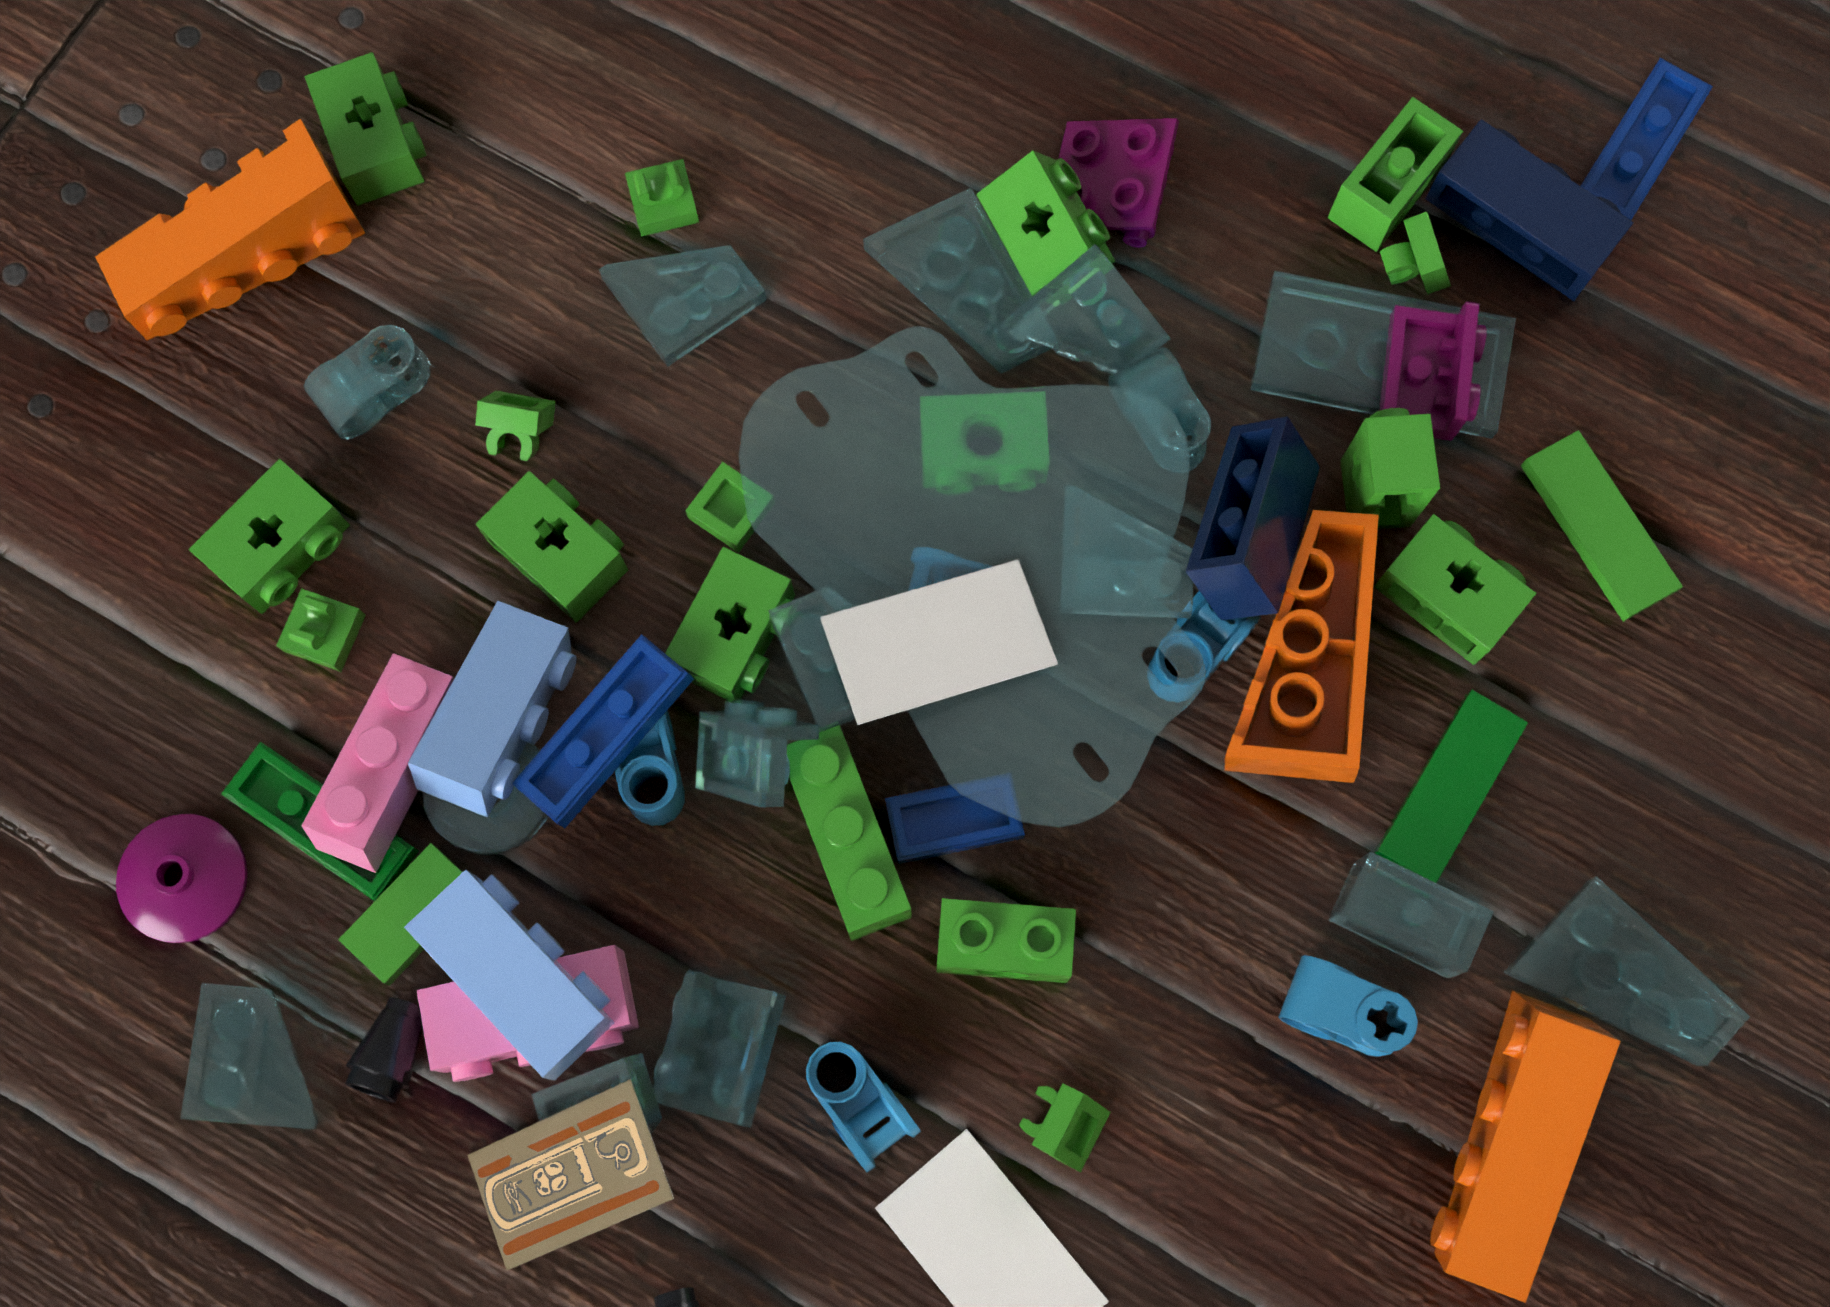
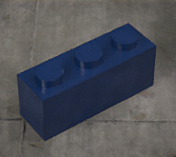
(1528, 209)
(1253, 519)

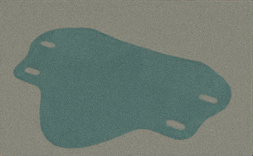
(961, 480)

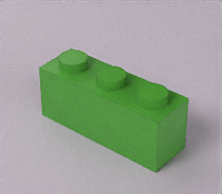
(846, 834)

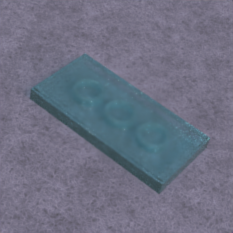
(1330, 346)

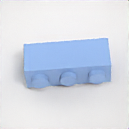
(493, 709)
(512, 973)

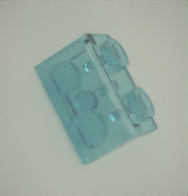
(717, 1048)

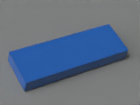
(1646, 137)
(602, 731)

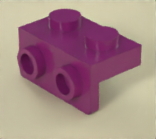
(1432, 365)

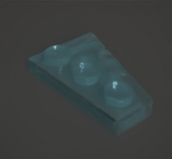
(961, 274)
(1628, 975)

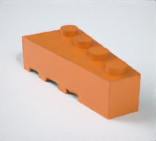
(231, 237)
(1312, 675)
(1522, 1145)

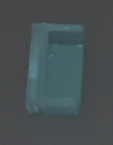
(1411, 915)

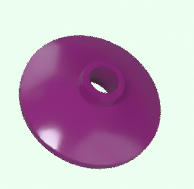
(210, 882)

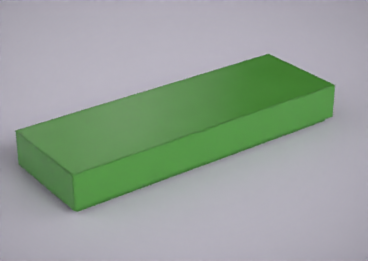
(1601, 526)

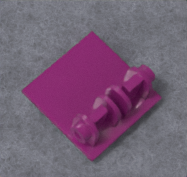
(1122, 170)

